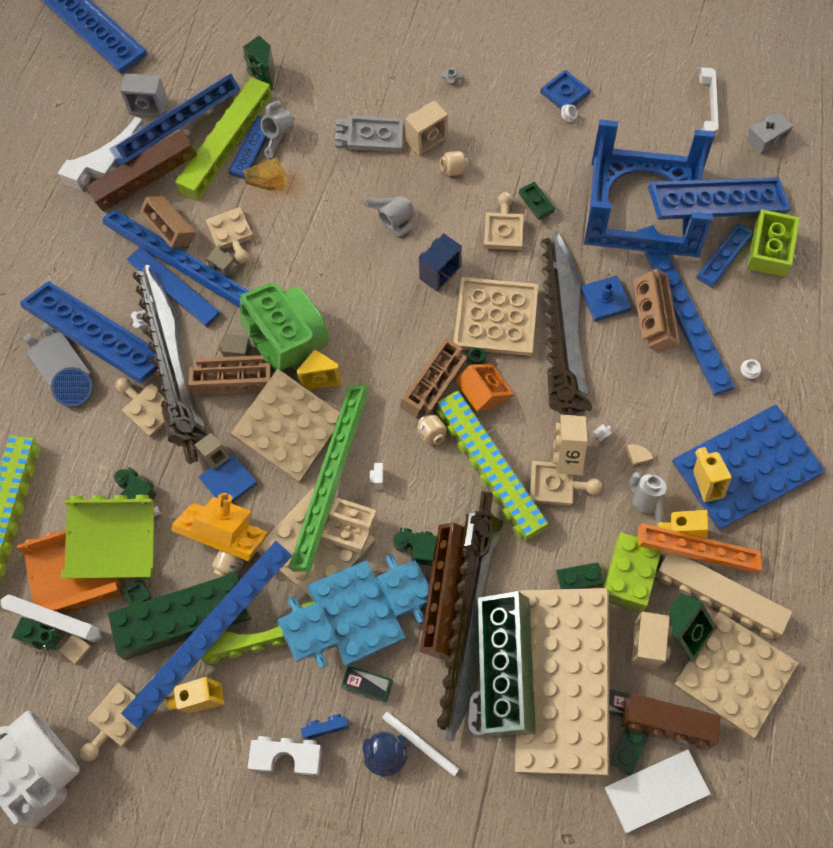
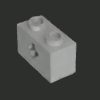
(769, 132)

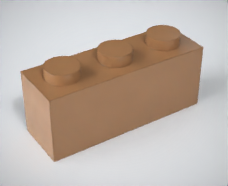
(167, 221)

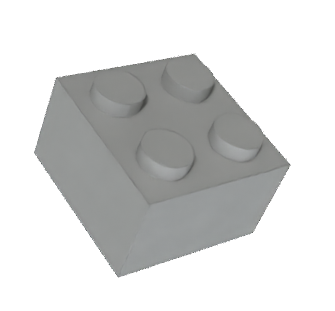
(144, 95)

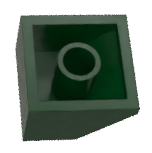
(690, 625)

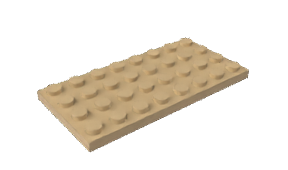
(568, 683)

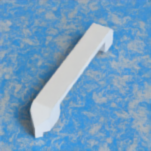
(707, 76)
(51, 618)

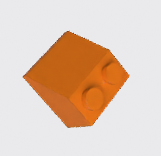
(483, 386)

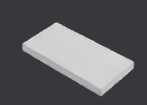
(656, 791)

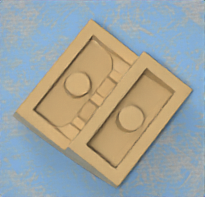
(349, 525)

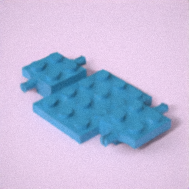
(355, 612)

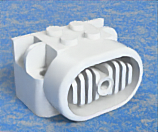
(33, 770)

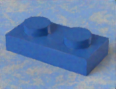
(315, 729)

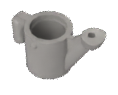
(275, 126)
(392, 213)
(648, 494)

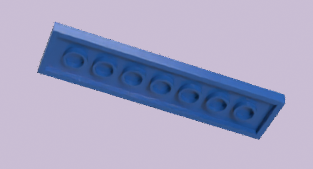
(99, 32)
(718, 197)
(91, 330)

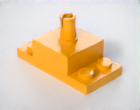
(221, 527)

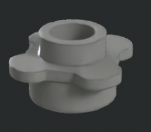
(451, 75)

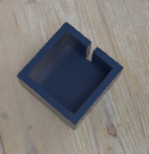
(442, 256)

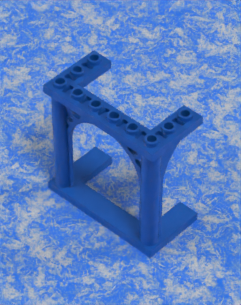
(690, 167)

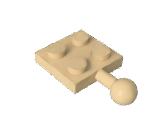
(503, 229)
(231, 230)
(144, 408)
(557, 488)
(110, 721)

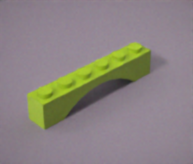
(235, 644)

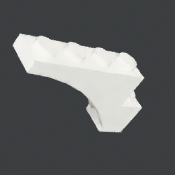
(79, 171)

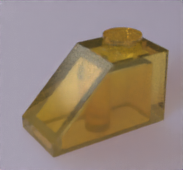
(266, 175)

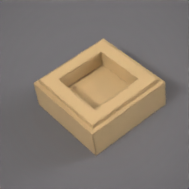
(75, 649)

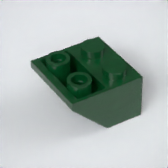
(260, 60)

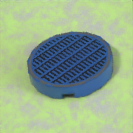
(71, 387)

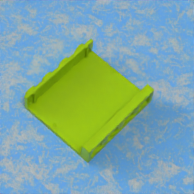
(109, 537)

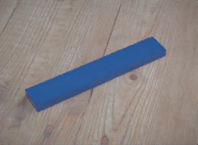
(176, 288)

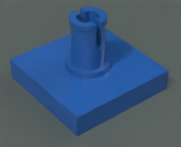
(605, 298)

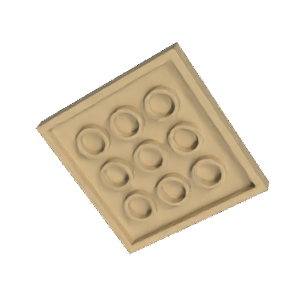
(496, 316)
(286, 425)
(328, 558)
(737, 676)

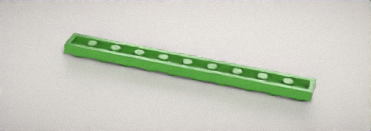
(328, 480)

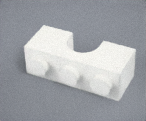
(266, 752)

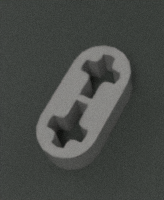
(473, 715)

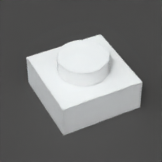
(376, 476)

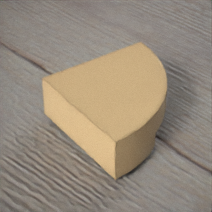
(638, 454)

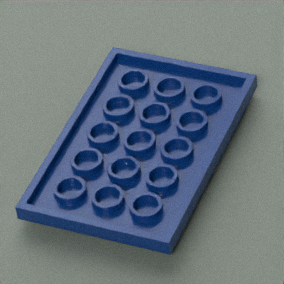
(764, 463)

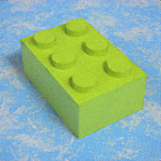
(773, 243)
(631, 573)

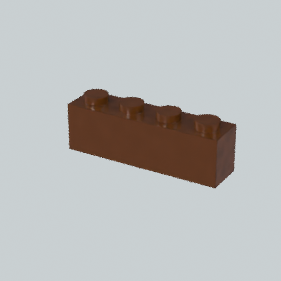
(671, 721)

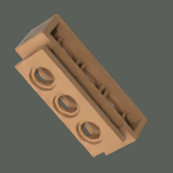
(656, 310)
(222, 368)
(426, 382)

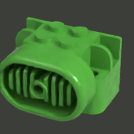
(282, 325)

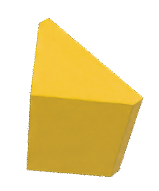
(318, 372)

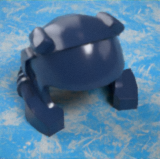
(385, 753)

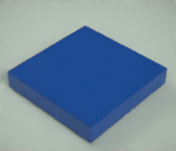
(565, 90)
(228, 478)

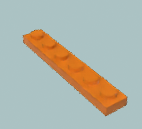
(699, 548)

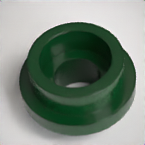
(476, 352)

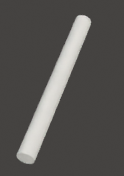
(420, 743)

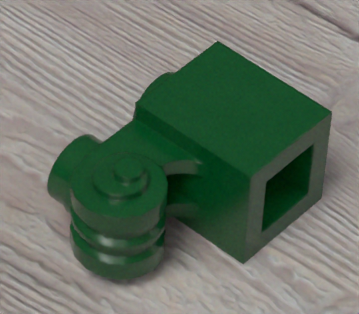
(132, 485)
(421, 543)
(36, 635)

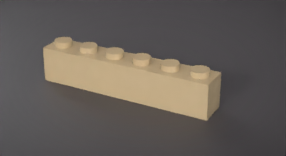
(724, 595)

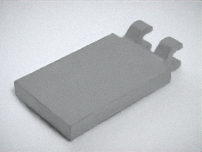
(370, 133)
(53, 354)

